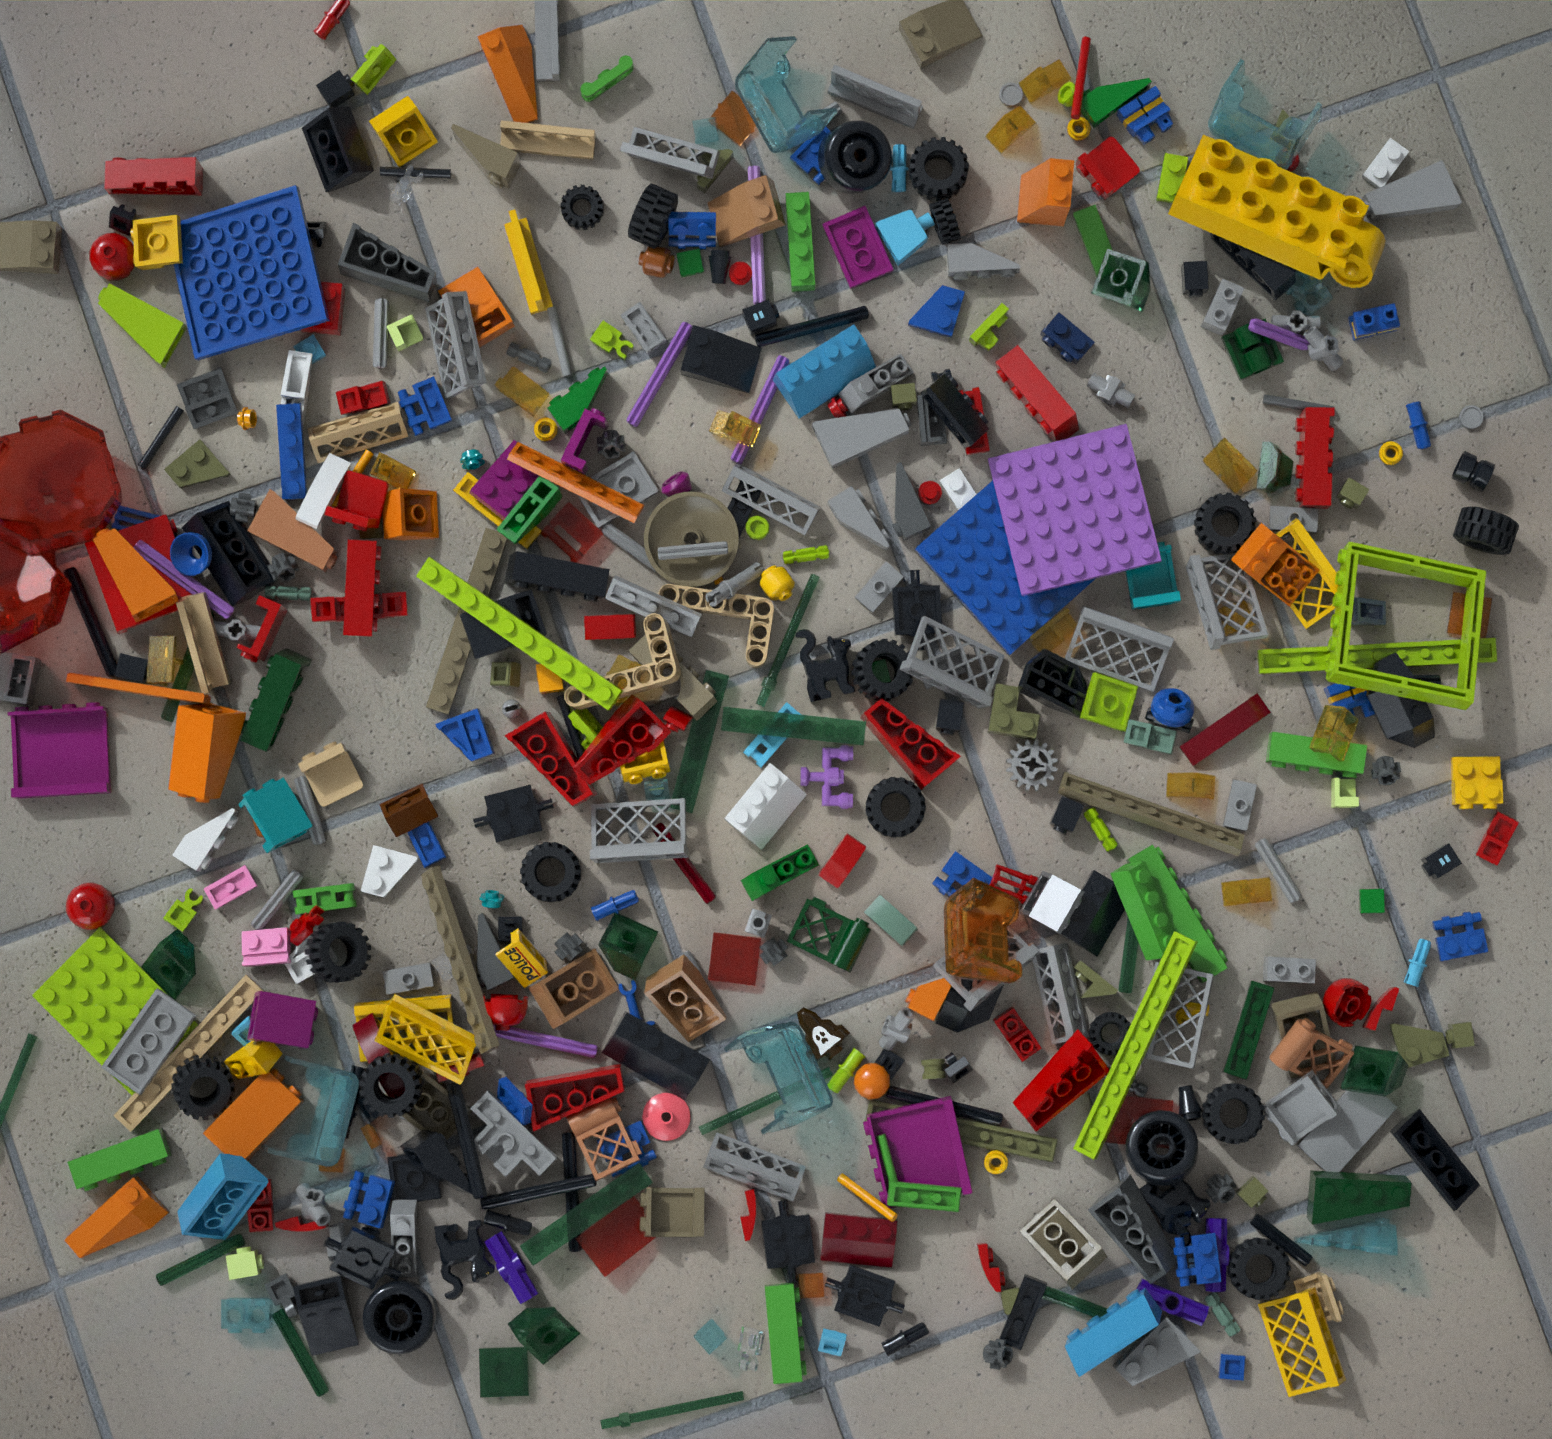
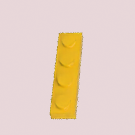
(463, 489)

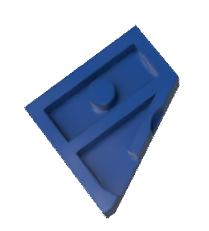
(939, 312)
(468, 734)

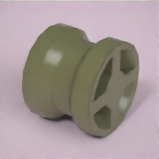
(933, 1068)

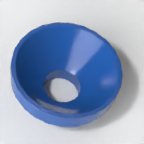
(182, 555)
(1169, 713)

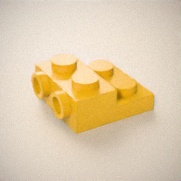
(157, 242)
(646, 765)
(1476, 782)

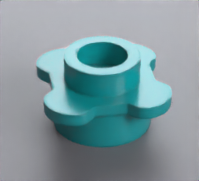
(472, 459)
(491, 899)

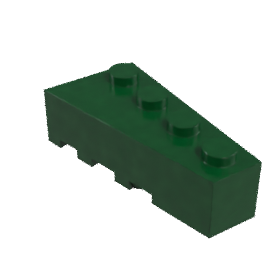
(274, 698)
(1350, 1195)

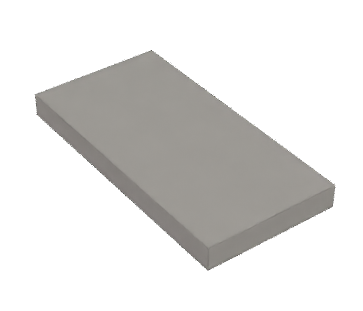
(149, 1041)
(1340, 1138)

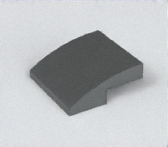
(207, 398)

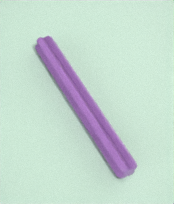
(659, 374)
(761, 406)
(185, 581)
(548, 1041)

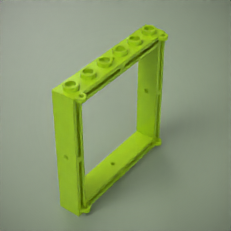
(1417, 566)

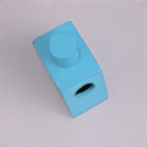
(904, 233)

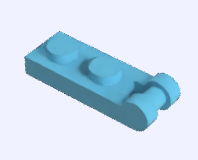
(770, 742)

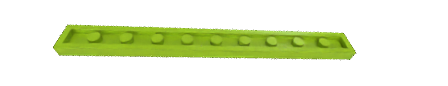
(519, 633)
(1364, 655)
(1135, 1045)

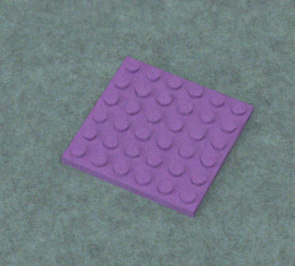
(1074, 510)

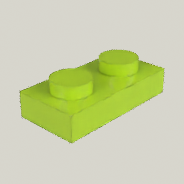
(1171, 177)

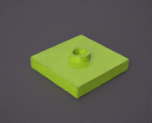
(1109, 702)

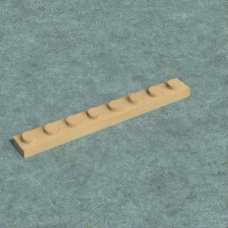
(197, 1043)

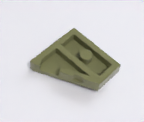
(196, 466)
(1418, 1044)

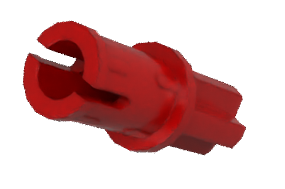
(331, 18)

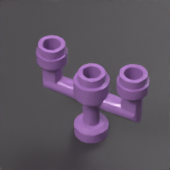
(831, 776)

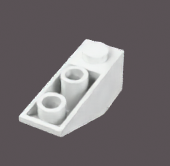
(200, 843)

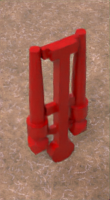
(1030, 879)

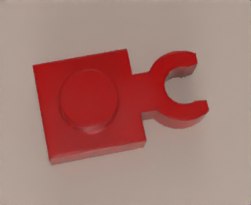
(303, 927)

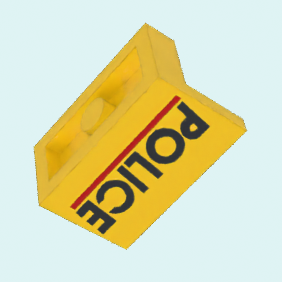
(523, 959)

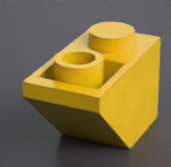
(253, 1059)

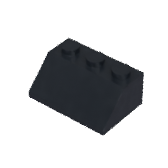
(337, 148)
(955, 410)
(1096, 915)

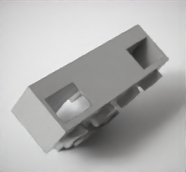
(507, 1139)

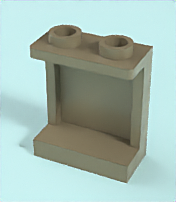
(672, 1212)

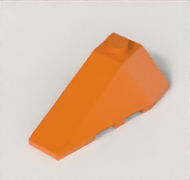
(511, 63)
(120, 1217)

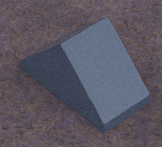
(1368, 612)

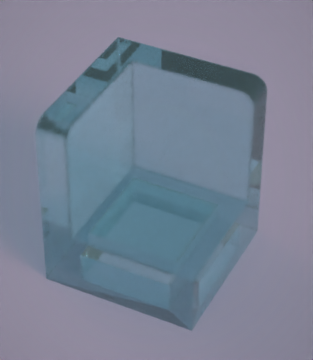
(706, 130)
(710, 1336)

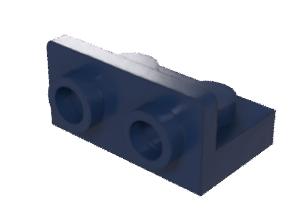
(1066, 338)

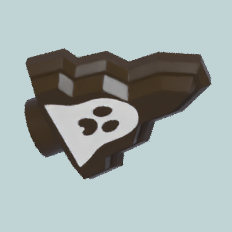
(821, 1034)

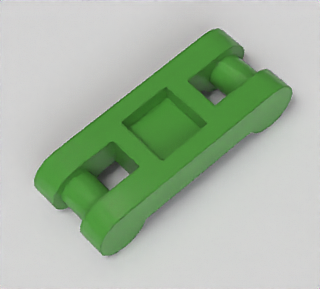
(607, 79)
(325, 898)

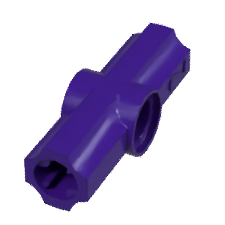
(1219, 1227)
(511, 1267)
(1186, 1307)

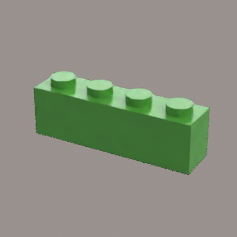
(800, 241)
(1294, 750)
(1143, 908)
(118, 1159)
(783, 1333)

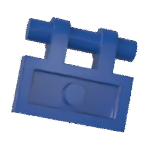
(807, 156)
(692, 224)
(431, 402)
(961, 871)
(1460, 944)
(636, 1132)
(375, 1202)
(1205, 1259)

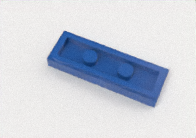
(426, 845)

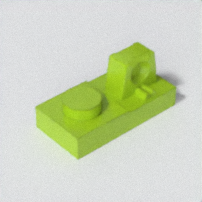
(377, 64)
(983, 334)
(587, 724)

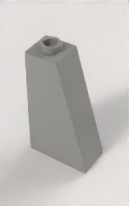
(1414, 194)
(858, 434)

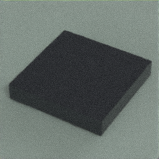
(411, 1182)

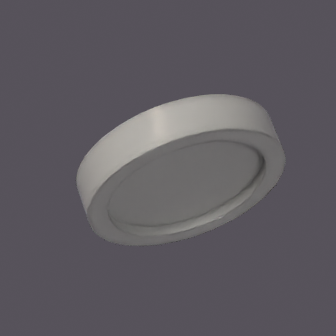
(1011, 94)
(1471, 417)

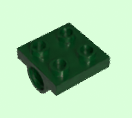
(1251, 352)

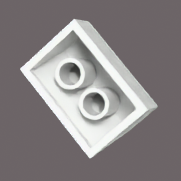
(765, 806)

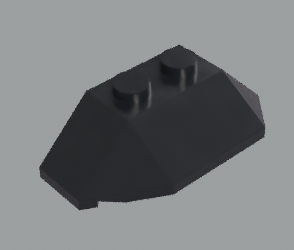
(1054, 683)
(1400, 717)
(957, 1017)

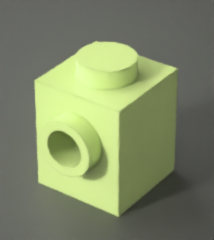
(244, 1263)

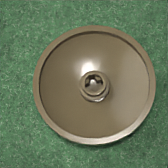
(685, 521)

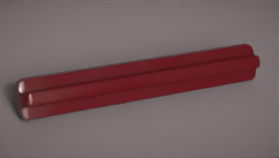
(689, 870)

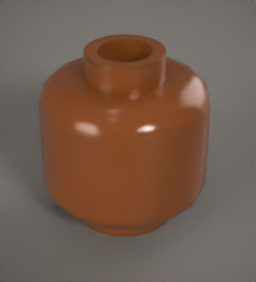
(657, 261)

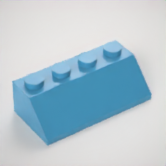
(824, 371)
(221, 1198)
(1112, 1331)

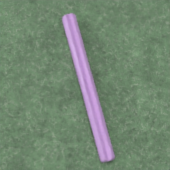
(757, 254)

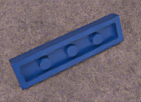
(291, 451)

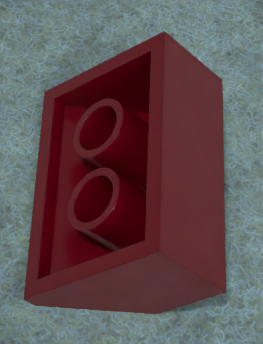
(858, 1239)

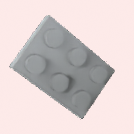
(625, 477)

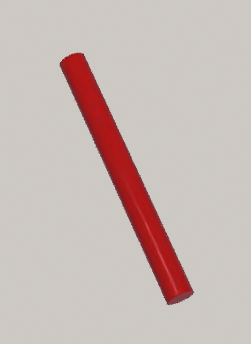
(1080, 78)

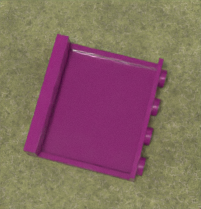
(60, 751)
(922, 1145)

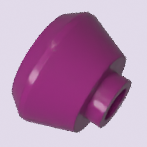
(676, 484)

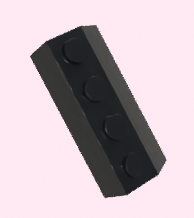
(236, 558)
(655, 1055)
(1435, 1159)

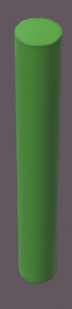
(886, 1157)

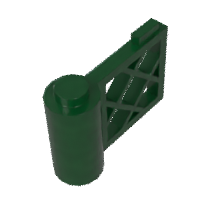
(849, 938)

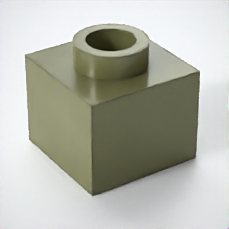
(903, 396)
(1352, 494)
(1460, 1035)
(1252, 1192)

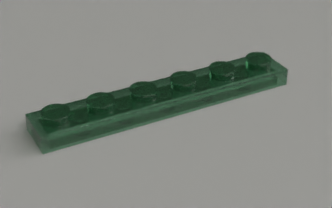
(793, 726)
(699, 745)
(586, 1214)

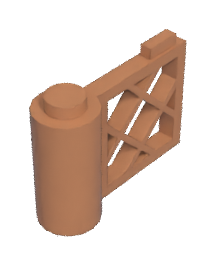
(1300, 1041)
(600, 1118)

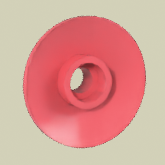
(653, 1116)

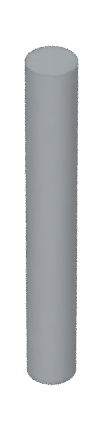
(559, 341)

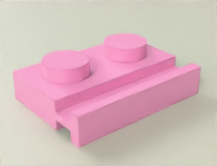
(266, 947)

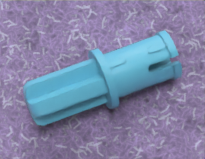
(899, 168)
(1417, 963)

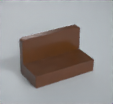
(408, 810)

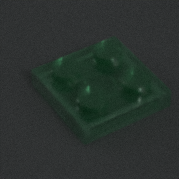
(503, 1371)

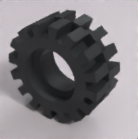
(582, 193)
(945, 221)
(1096, 1032)

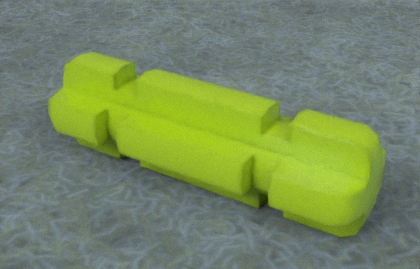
(805, 554)
(1100, 829)

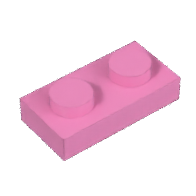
(230, 887)

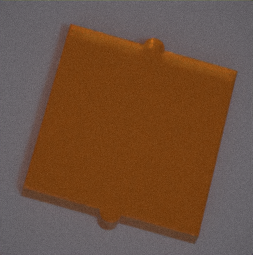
(734, 118)
(1457, 612)

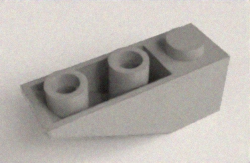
(972, 260)
(875, 383)
(852, 514)
(404, 1236)

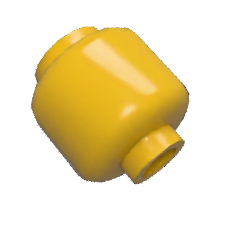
(777, 583)

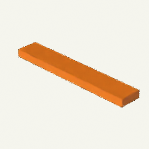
(575, 482)
(137, 688)

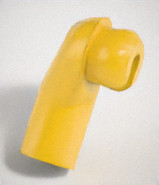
(1194, 1008)

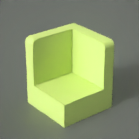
(405, 332)
(1343, 793)

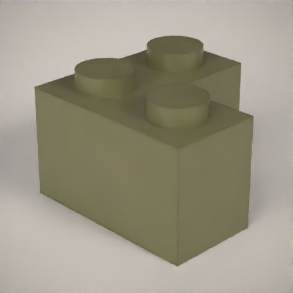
(1006, 720)

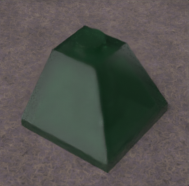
(1123, 280)
(627, 945)
(172, 963)
(1374, 1071)
(543, 1331)

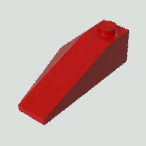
(624, 737)

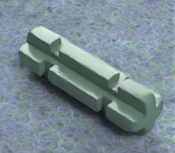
(288, 593)
(1222, 1314)

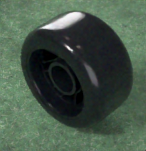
(838, 161)
(1157, 1129)
(380, 1319)

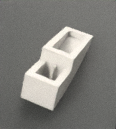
(297, 379)
(323, 490)

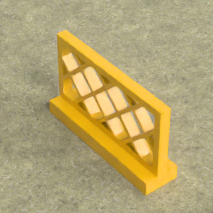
(528, 264)
(1318, 559)
(433, 1004)
(432, 1030)
(1321, 1342)

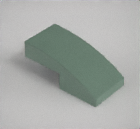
(1150, 737)
(891, 920)

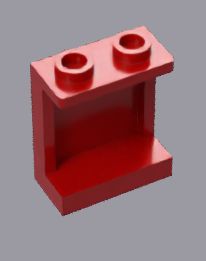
(267, 632)

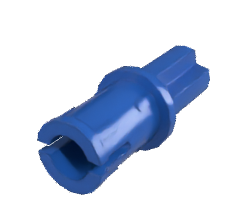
(1418, 425)
(615, 904)

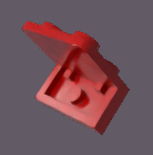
(1107, 167)
(359, 501)

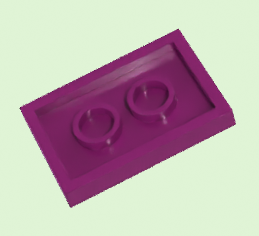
(857, 247)
(503, 484)

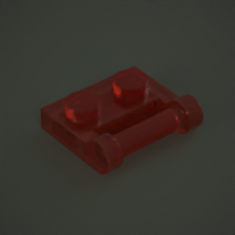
(577, 527)

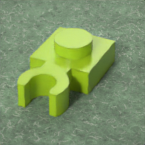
(609, 338)
(181, 913)

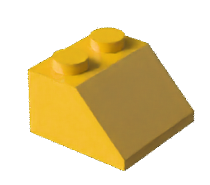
(403, 131)

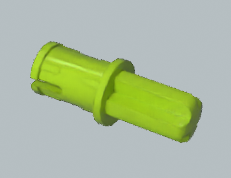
(845, 1070)

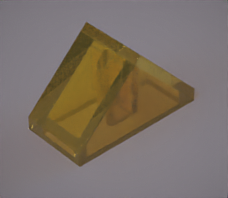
(1010, 129)
(392, 471)
(1190, 785)

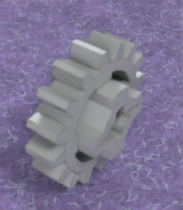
(1017, 762)

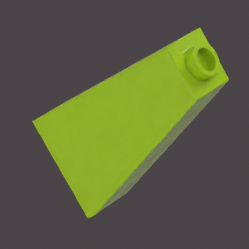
(147, 325)

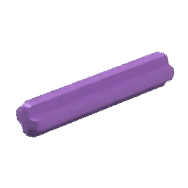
(1278, 334)

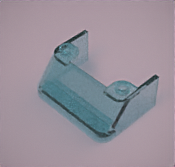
(770, 101)
(1254, 134)
(792, 1070)
(330, 1119)

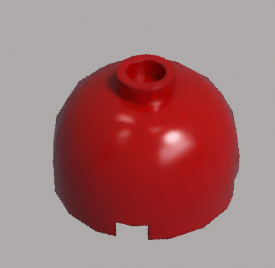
(112, 256)
(90, 906)
(1346, 1001)
(506, 1010)

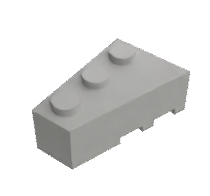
(1155, 1352)

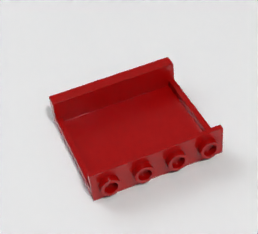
(159, 535)

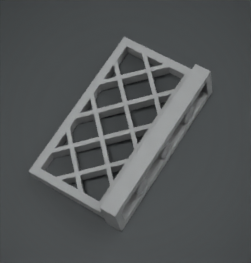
(874, 97)
(461, 333)
(1208, 607)
(1124, 628)
(950, 682)
(643, 850)
(986, 988)
(1149, 1054)

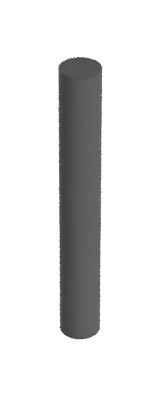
(1289, 403)

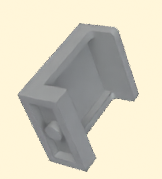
(1301, 1107)

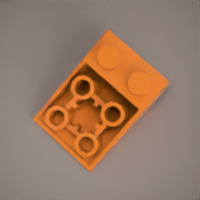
(487, 310)
(1275, 564)

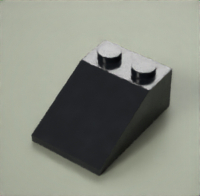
(720, 359)

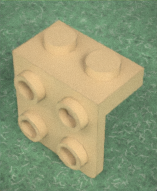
(331, 773)
(1325, 1288)

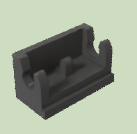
(930, 425)

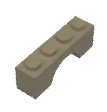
(693, 695)

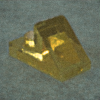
(1044, 81)
(735, 427)
(1246, 891)

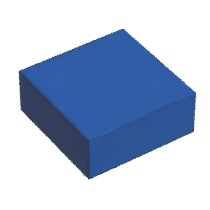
(1231, 1367)

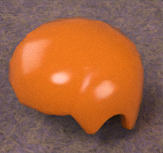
(872, 1081)

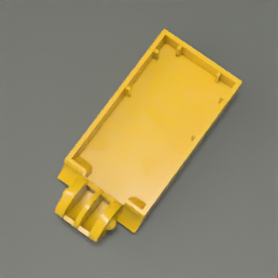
(1278, 214)

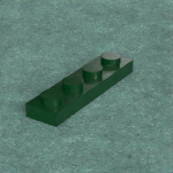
(1248, 1029)

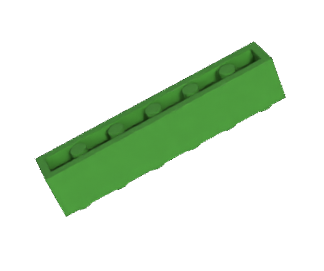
(1180, 914)

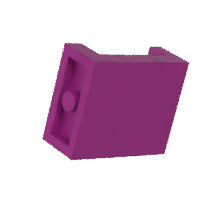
(579, 437)
(282, 1020)

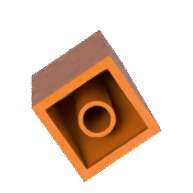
(1046, 193)
(135, 578)
(203, 749)
(254, 1115)

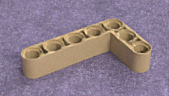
(727, 610)
(634, 674)

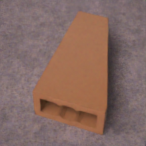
(277, 526)

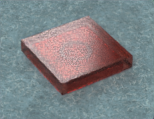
(734, 959)

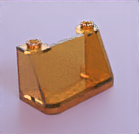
(977, 933)

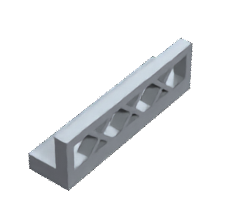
(547, 40)
(666, 158)
(775, 490)
(647, 602)
(1063, 992)
(753, 1171)

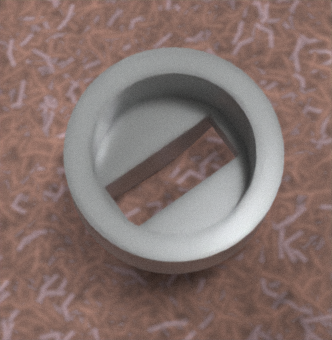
(513, 713)

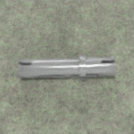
(728, 588)

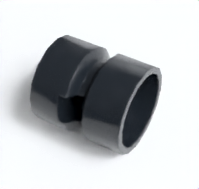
(1475, 472)

